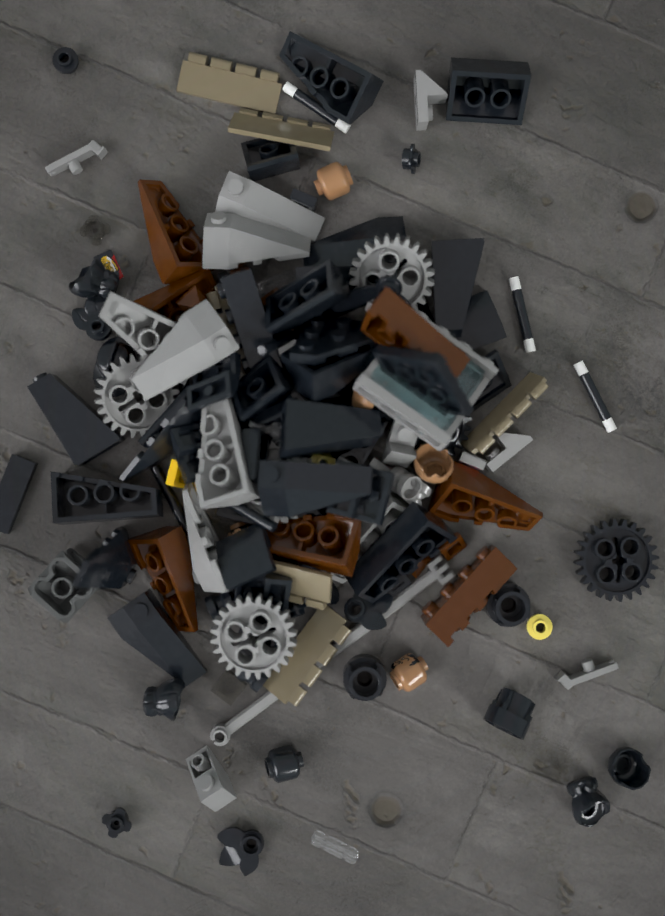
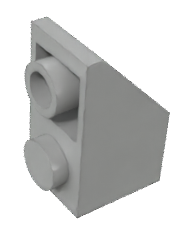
(210, 779)

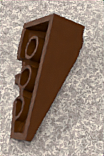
(173, 242)
(164, 299)
(477, 498)
(319, 541)
(169, 564)

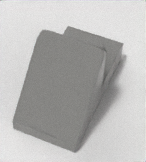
(425, 95)
(510, 445)
(399, 446)

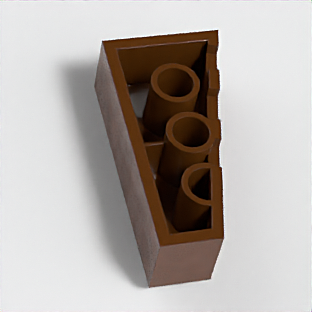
(398, 325)
(467, 593)

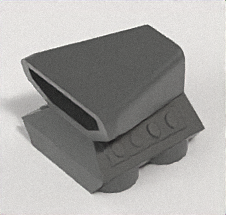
(55, 589)

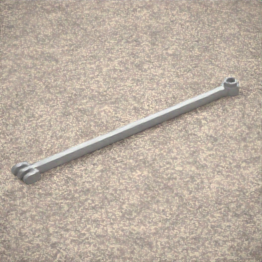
(434, 574)

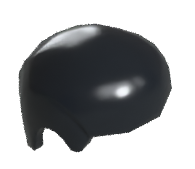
(628, 768)

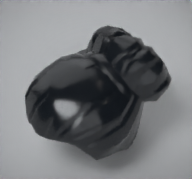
(95, 281)
(164, 699)
(587, 801)

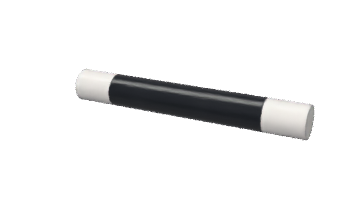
(315, 106)
(522, 314)
(595, 396)

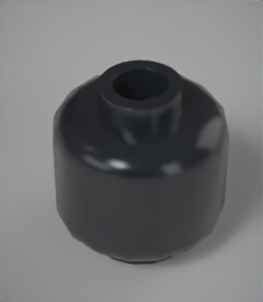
(283, 763)

